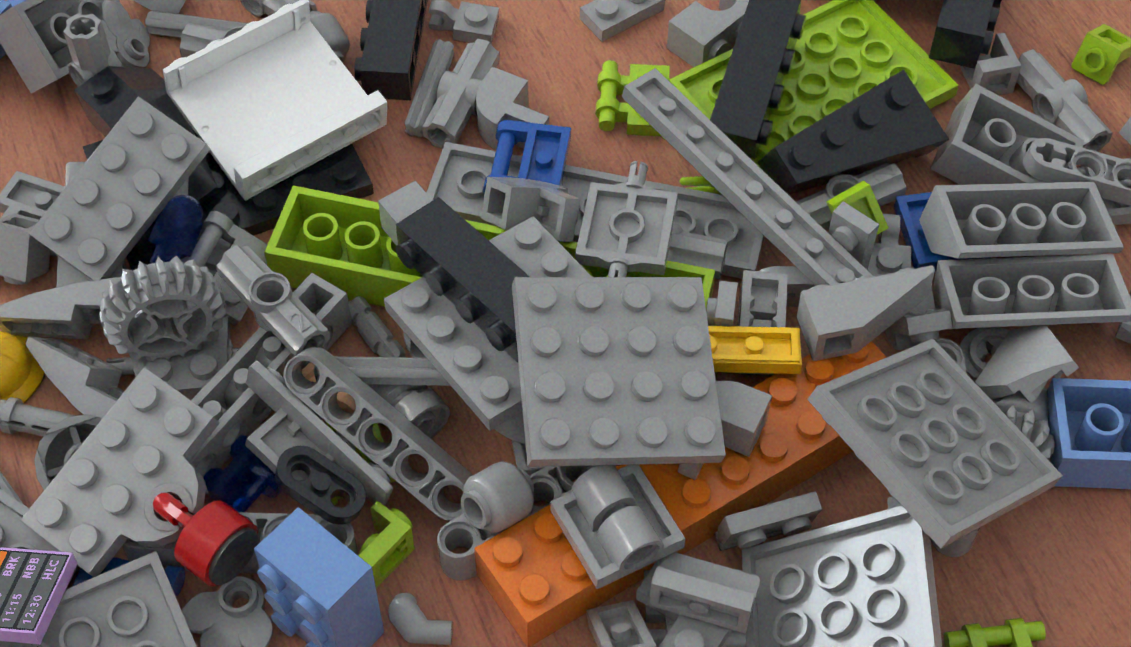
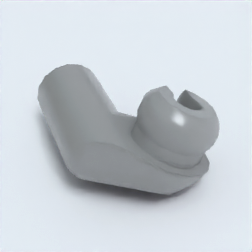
(414, 625)

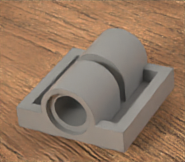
(616, 522)

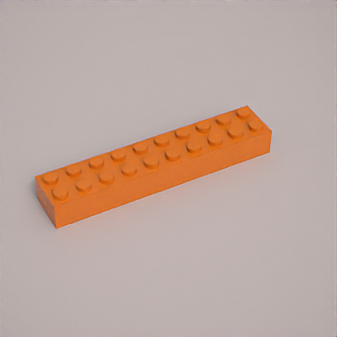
(543, 582)

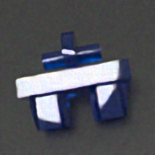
(177, 228)
(242, 479)

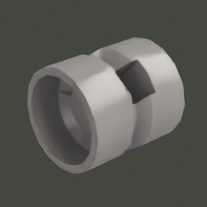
(417, 404)

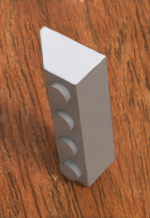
(1018, 220)
(1032, 291)

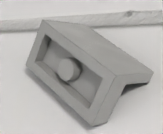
(704, 591)

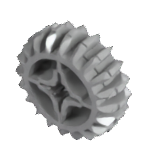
(162, 309)

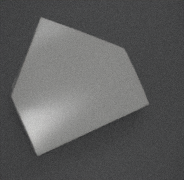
(1025, 363)

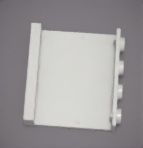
(272, 99)

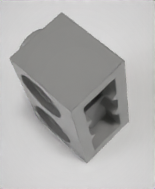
(762, 301)

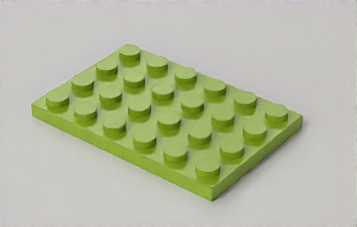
(839, 57)

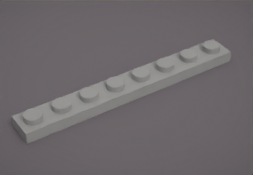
(741, 181)

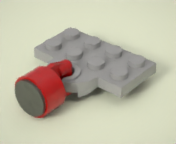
(140, 486)

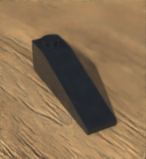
(115, 89)

